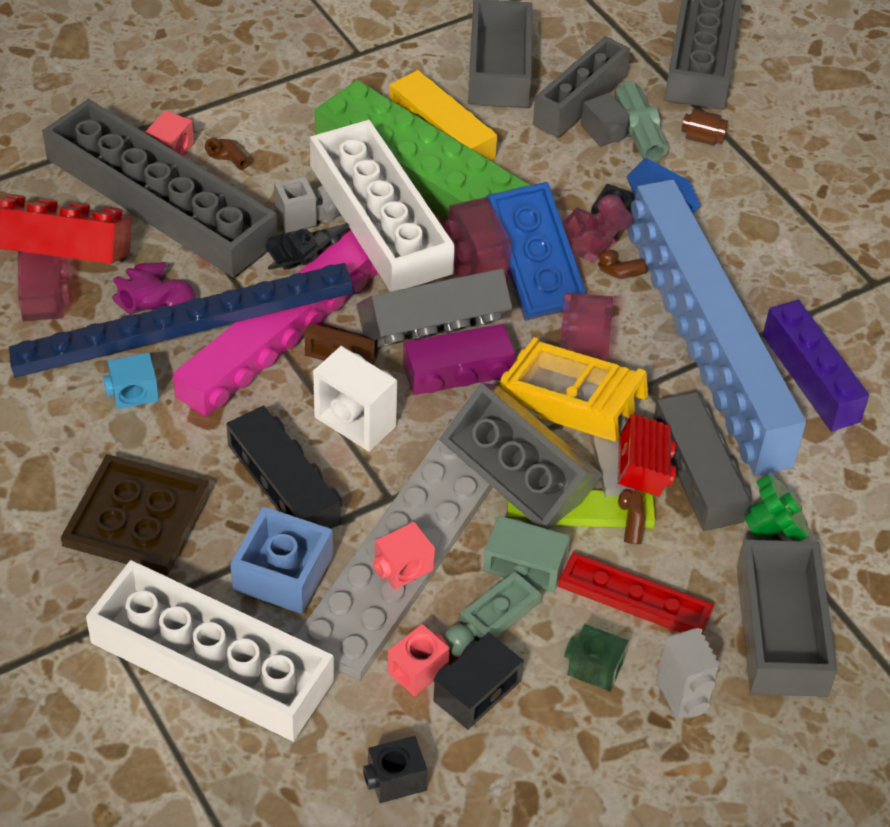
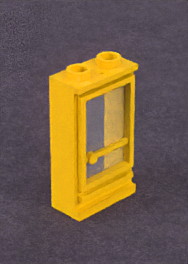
(574, 388)

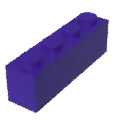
(815, 365)

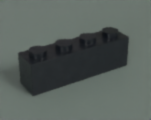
(282, 469)

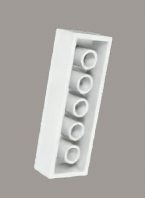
(381, 206)
(211, 649)

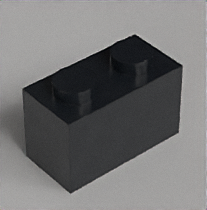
(477, 680)

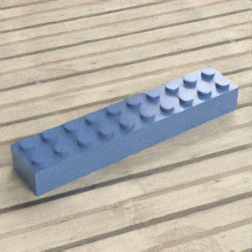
(716, 329)

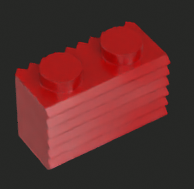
(646, 455)

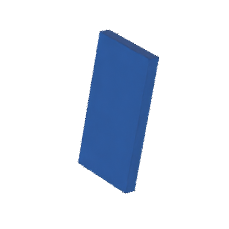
(540, 252)

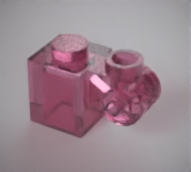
(593, 233)

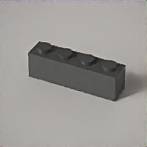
(587, 78)
(702, 463)

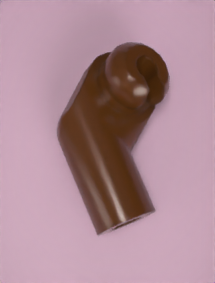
(618, 269)

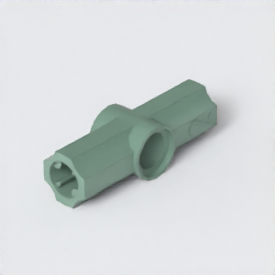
(643, 121)

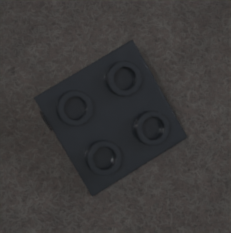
(301, 245)

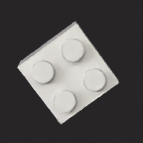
(355, 398)

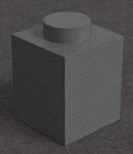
(604, 119)

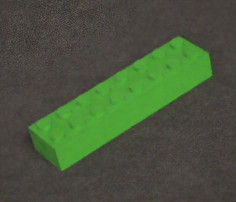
(434, 162)

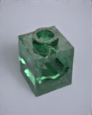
(601, 670)

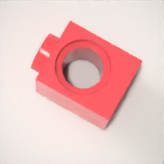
(173, 132)
(403, 556)
(417, 673)

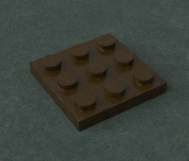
(135, 514)

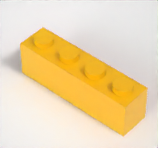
(441, 110)

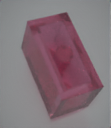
(41, 286)

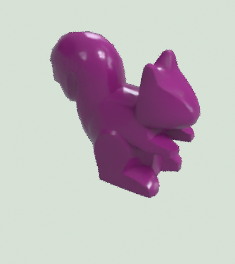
(148, 291)

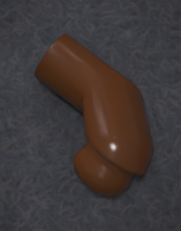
(227, 150)
(635, 519)

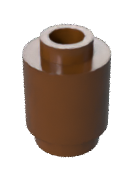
(704, 127)

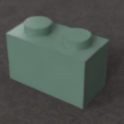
(527, 549)

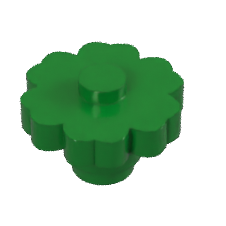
(776, 512)

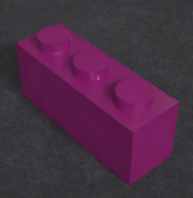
(457, 359)

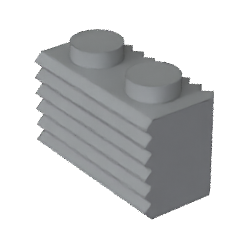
(687, 673)

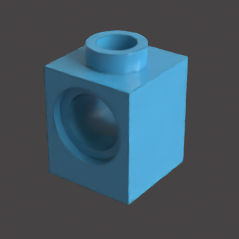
(131, 381)

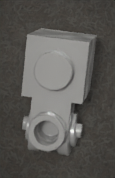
(300, 207)

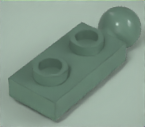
(493, 612)

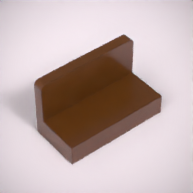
(324, 340)

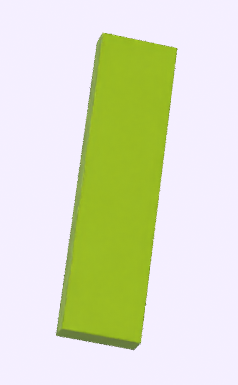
(595, 512)

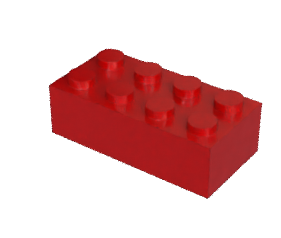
(63, 230)

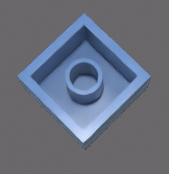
(282, 559)

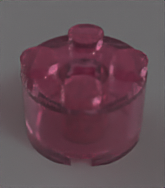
(587, 324)

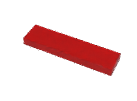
(634, 594)

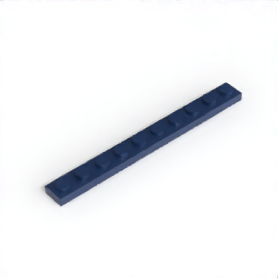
(179, 319)

